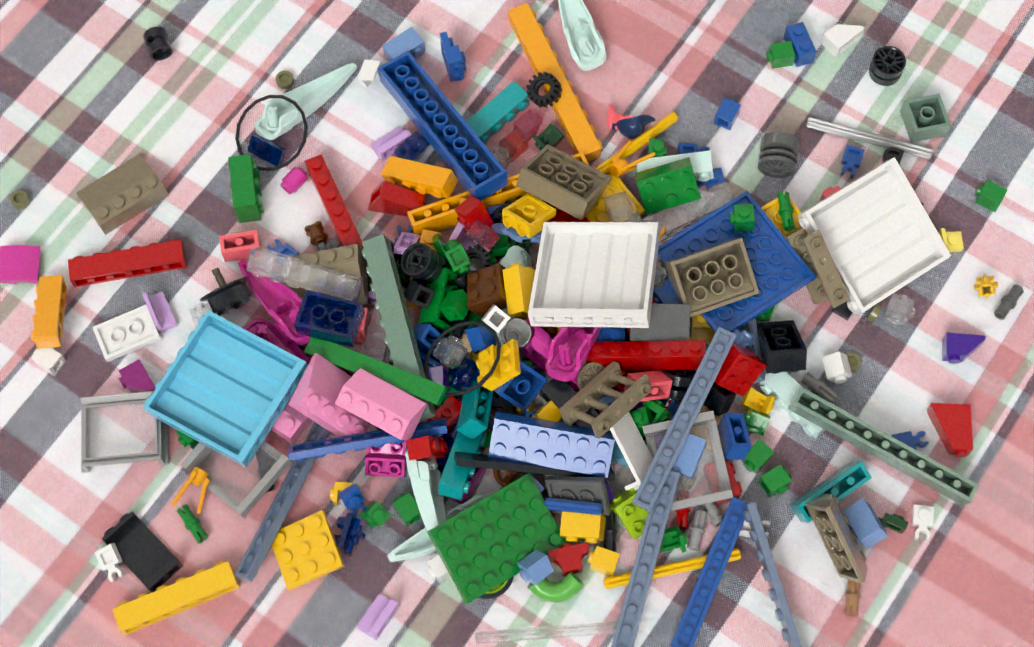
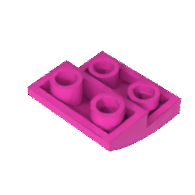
(19, 264)
(386, 460)

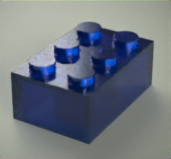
(329, 318)

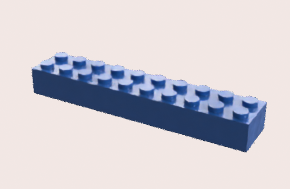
(443, 126)

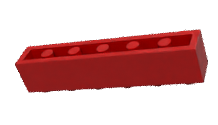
(332, 201)
(127, 263)
(649, 354)

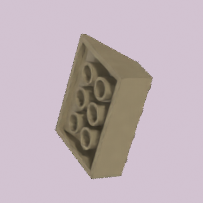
(563, 181)
(122, 194)
(344, 259)
(712, 276)
(837, 538)

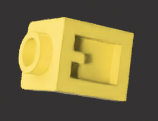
(952, 240)

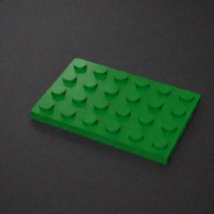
(494, 535)

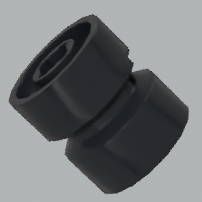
(157, 43)

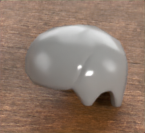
(518, 330)

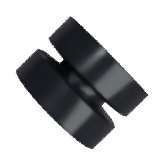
(887, 65)
(421, 263)
(681, 382)

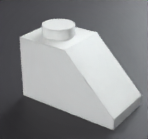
(841, 37)

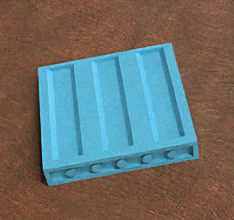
(226, 388)

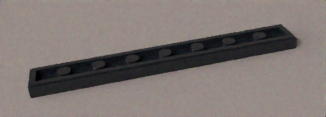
(483, 461)

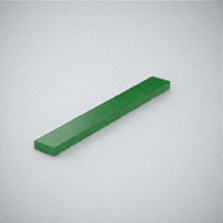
(353, 361)

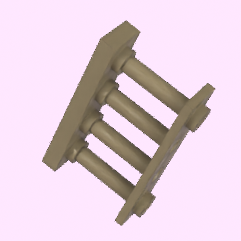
(818, 258)
(599, 387)

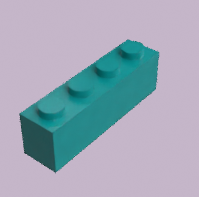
(499, 111)
(475, 411)
(455, 478)
(838, 484)

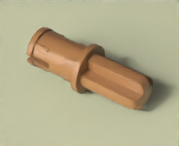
(852, 598)

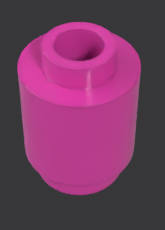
(294, 180)

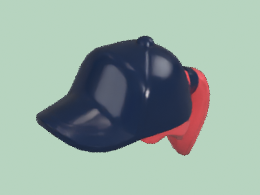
(627, 125)

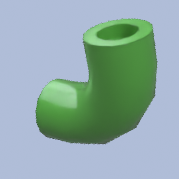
(557, 591)

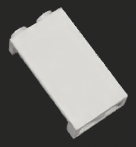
(632, 448)

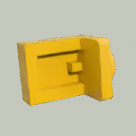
(758, 401)

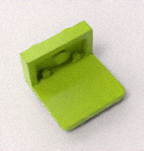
(630, 514)

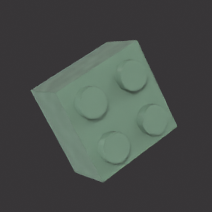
(925, 118)

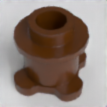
(316, 233)

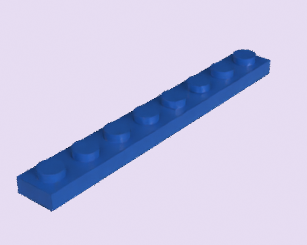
(362, 440)
(710, 575)

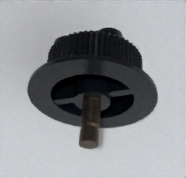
(227, 295)

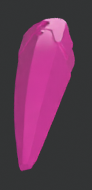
(278, 301)
(274, 335)
(538, 348)
(570, 351)

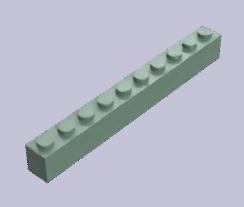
(393, 310)
(883, 446)

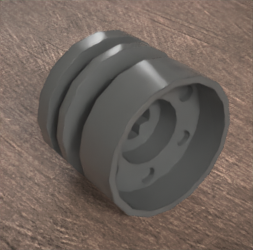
(778, 154)

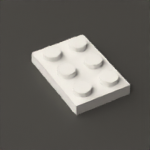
(126, 333)

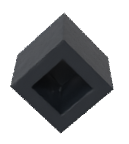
(419, 293)

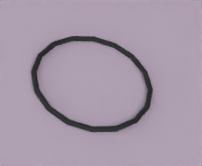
(304, 135)
(449, 330)

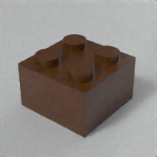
(485, 289)

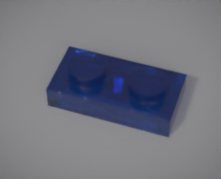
(266, 149)

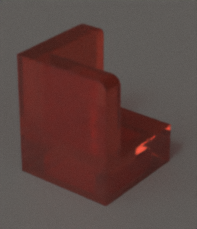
(515, 144)

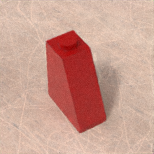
(395, 199)
(953, 426)

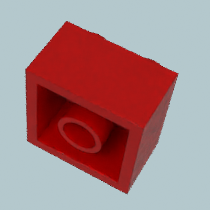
(739, 370)

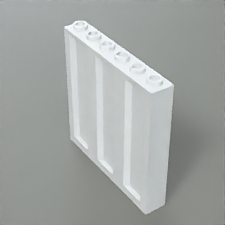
(876, 234)
(595, 274)

